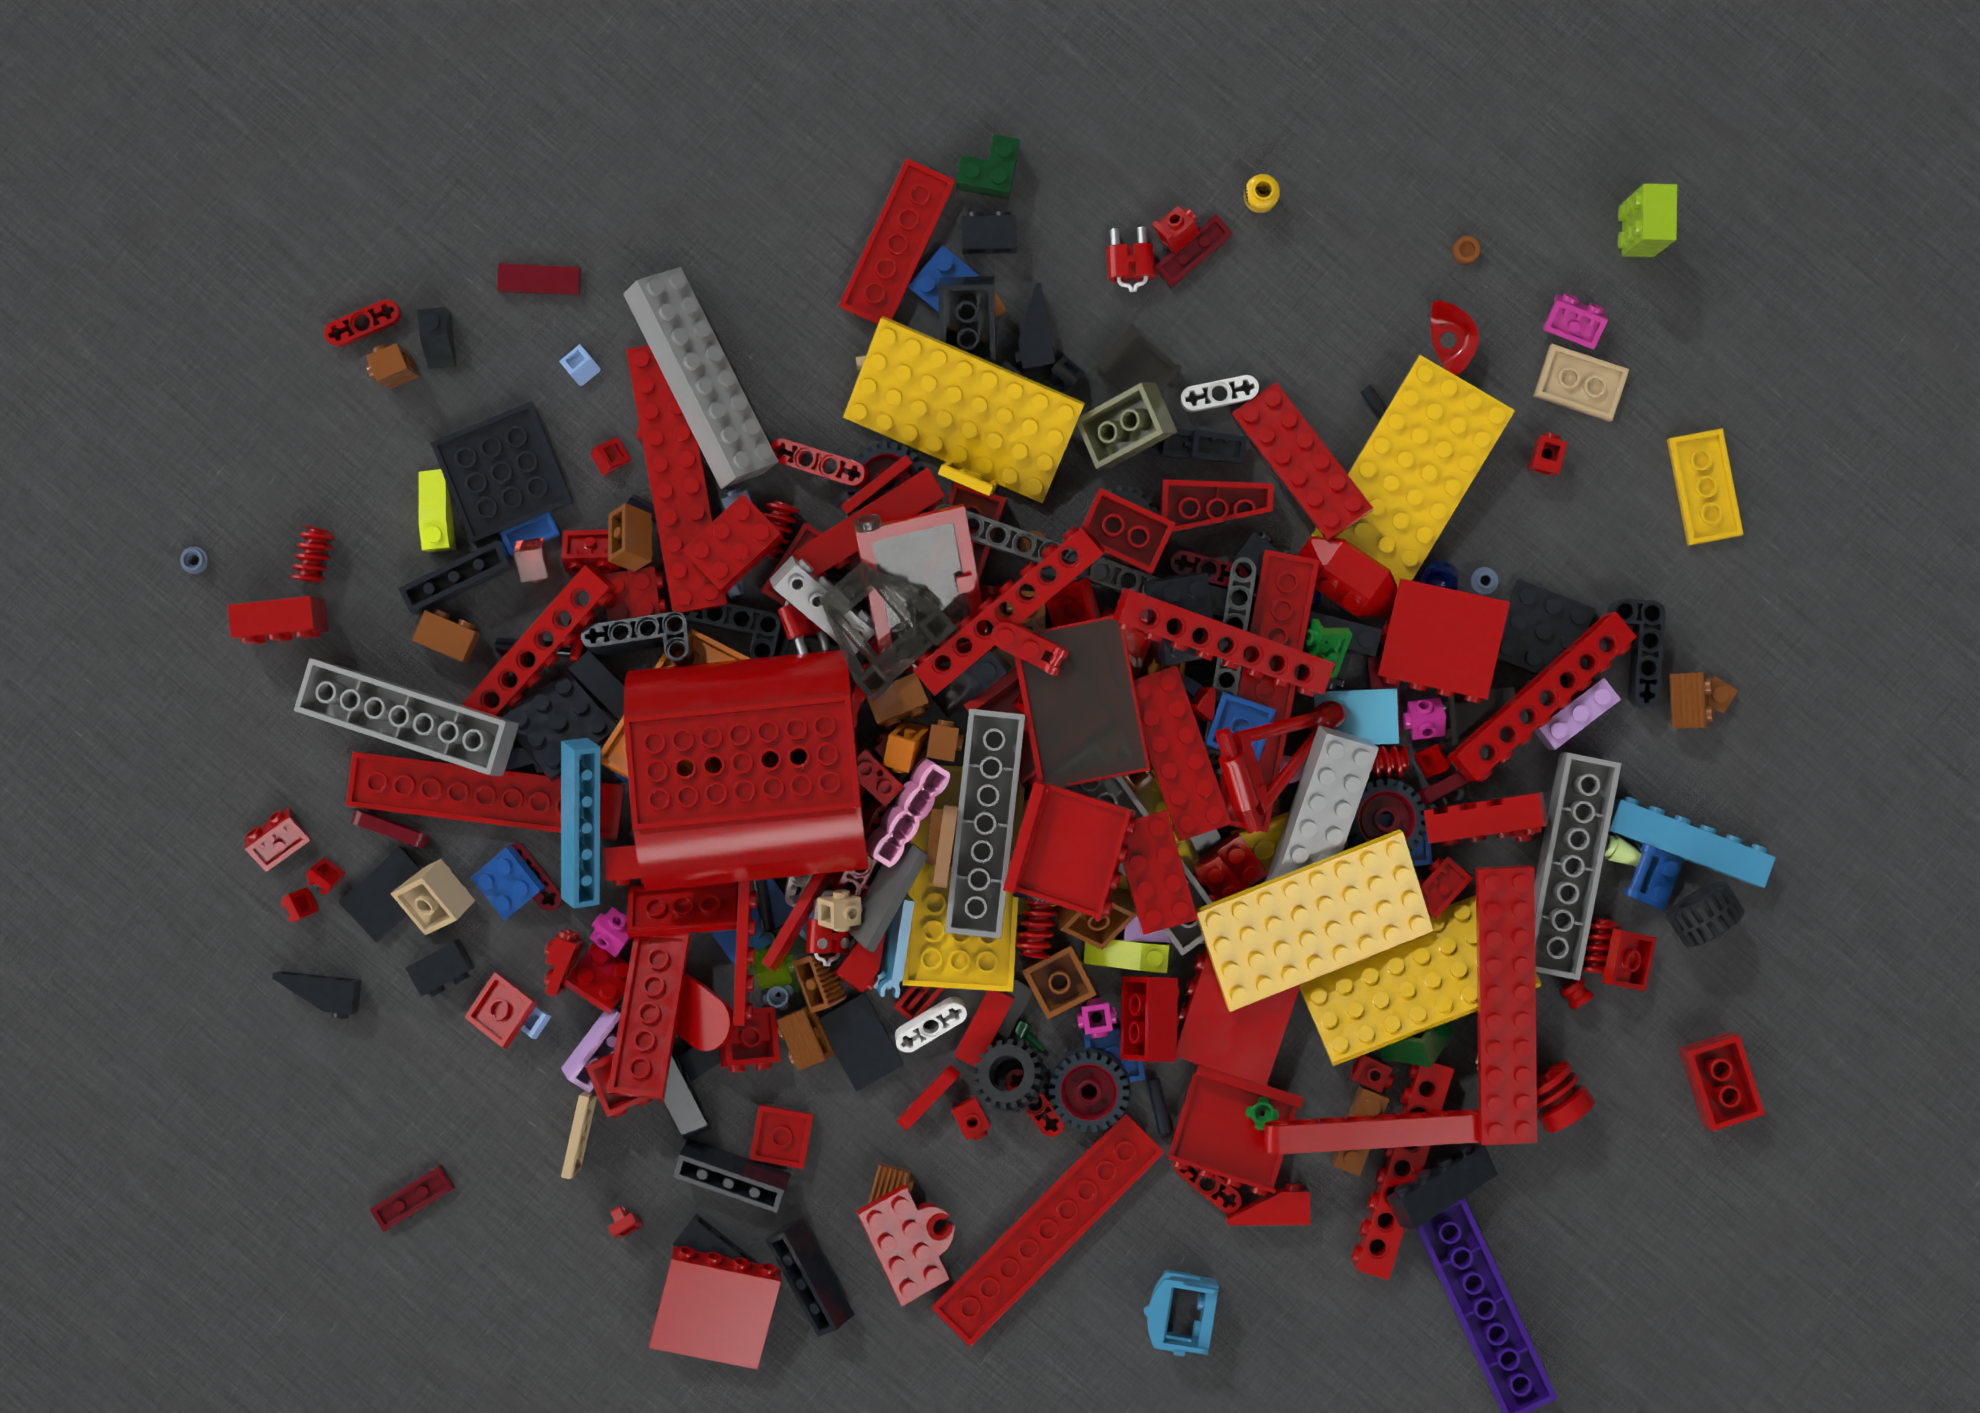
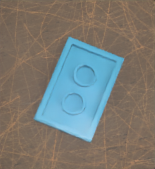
(1368, 713)

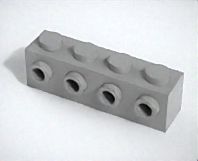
(805, 589)

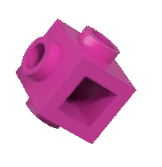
(1425, 718)
(611, 932)
(1100, 1028)

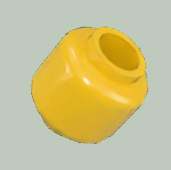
(1270, 193)

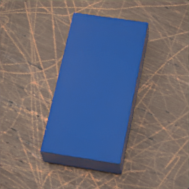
(538, 527)

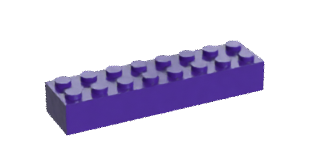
(1485, 1310)

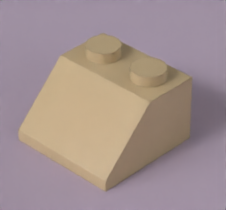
(433, 897)

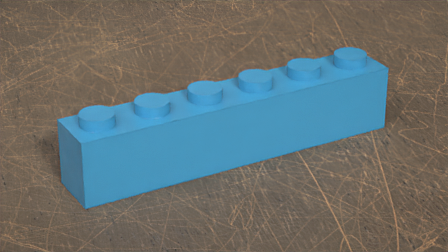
(580, 822)
(1691, 843)

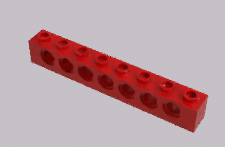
(1088, 551)
(587, 580)
(1316, 670)
(1467, 754)
(1380, 1262)

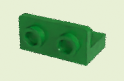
(1327, 644)

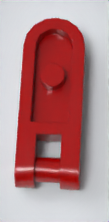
(1028, 646)

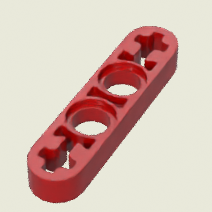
(819, 461)

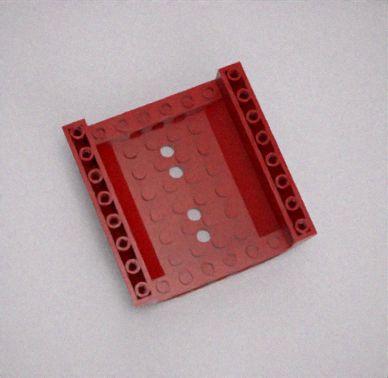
(747, 816)

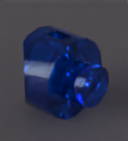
(1441, 574)

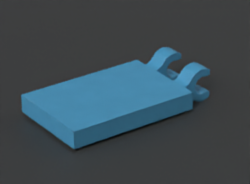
(895, 949)

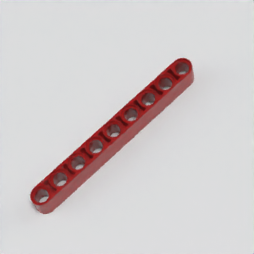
(1371, 1131)

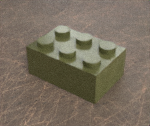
(1126, 425)

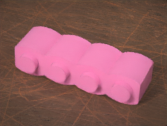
(903, 818)

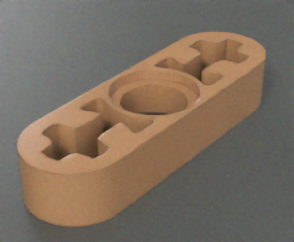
(945, 846)

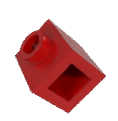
(971, 1118)

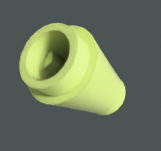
(1621, 851)

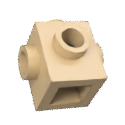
(839, 910)

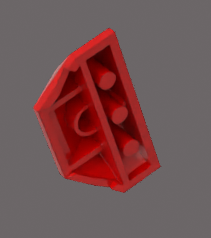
(1351, 577)

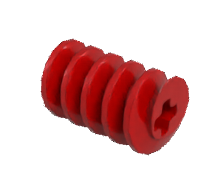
(779, 518)
(312, 555)
(1390, 762)
(1037, 929)
(1599, 944)

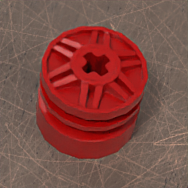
(1559, 1099)

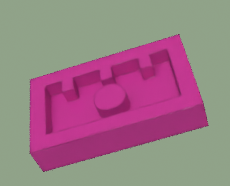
(1576, 321)

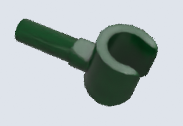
(773, 933)
(1022, 1030)

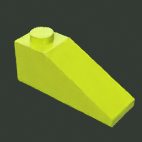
(435, 513)
(1129, 955)

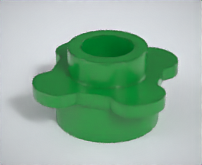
(1262, 1105)

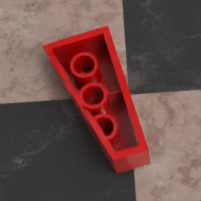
(1210, 502)
(1486, 817)

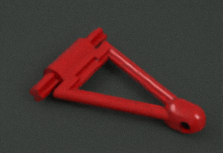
(1242, 769)

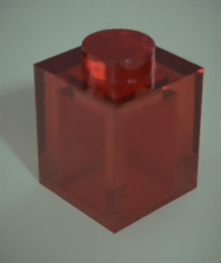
(532, 560)

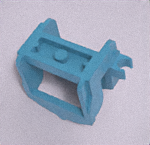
(1159, 1311)

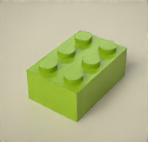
(1648, 220)

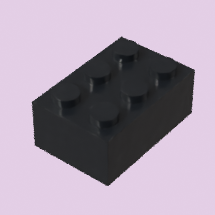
(969, 315)
(1185, 591)

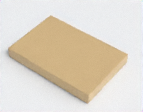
(1581, 382)
(579, 1134)

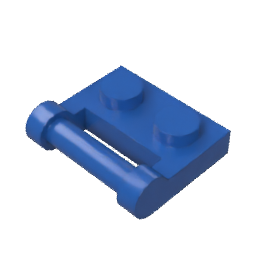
(1659, 878)

